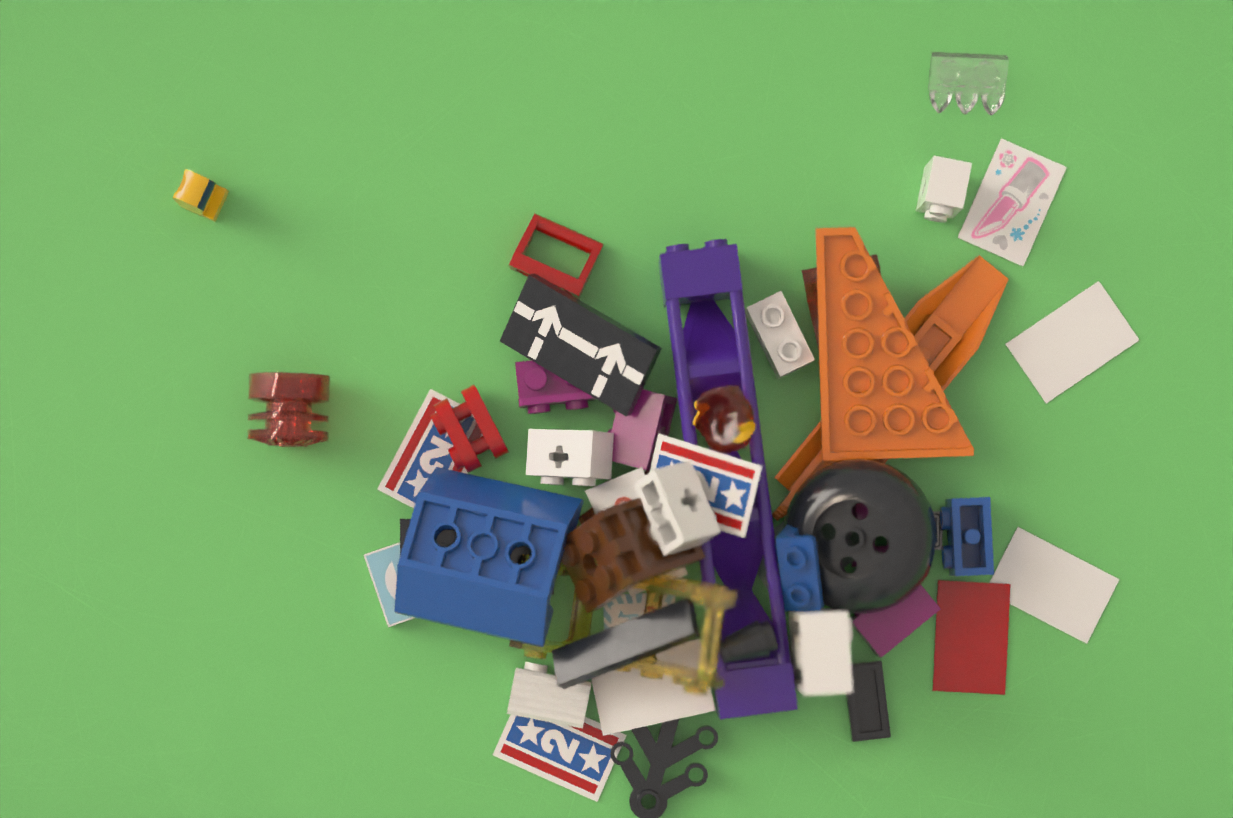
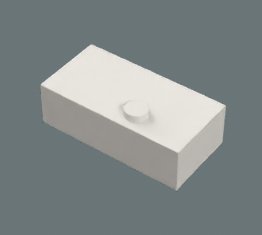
(821, 651)

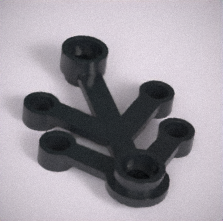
(661, 756)

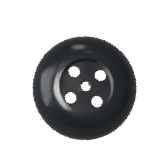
(894, 511)

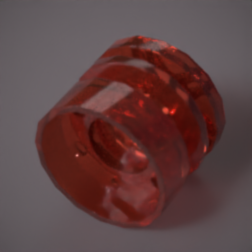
(288, 408)

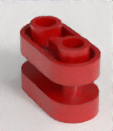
(448, 421)

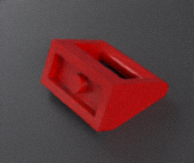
(527, 265)

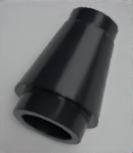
(749, 643)

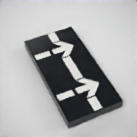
(580, 344)

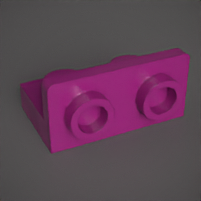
(542, 388)

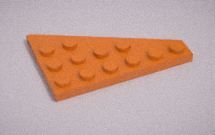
(873, 376)

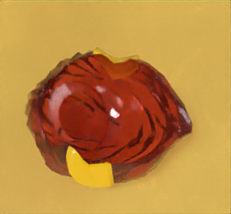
(725, 418)

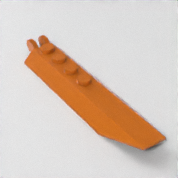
(948, 331)

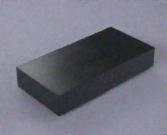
(868, 702)

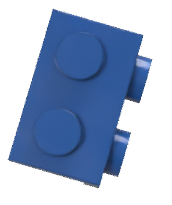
(799, 570)

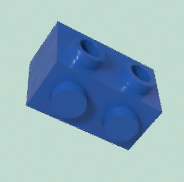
(968, 536)

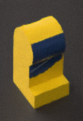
(200, 195)

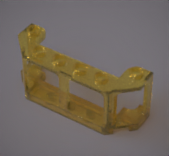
(707, 594)

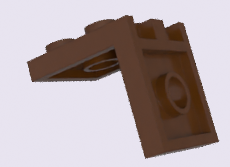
(623, 553)

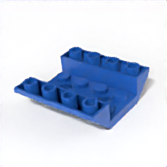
(474, 579)

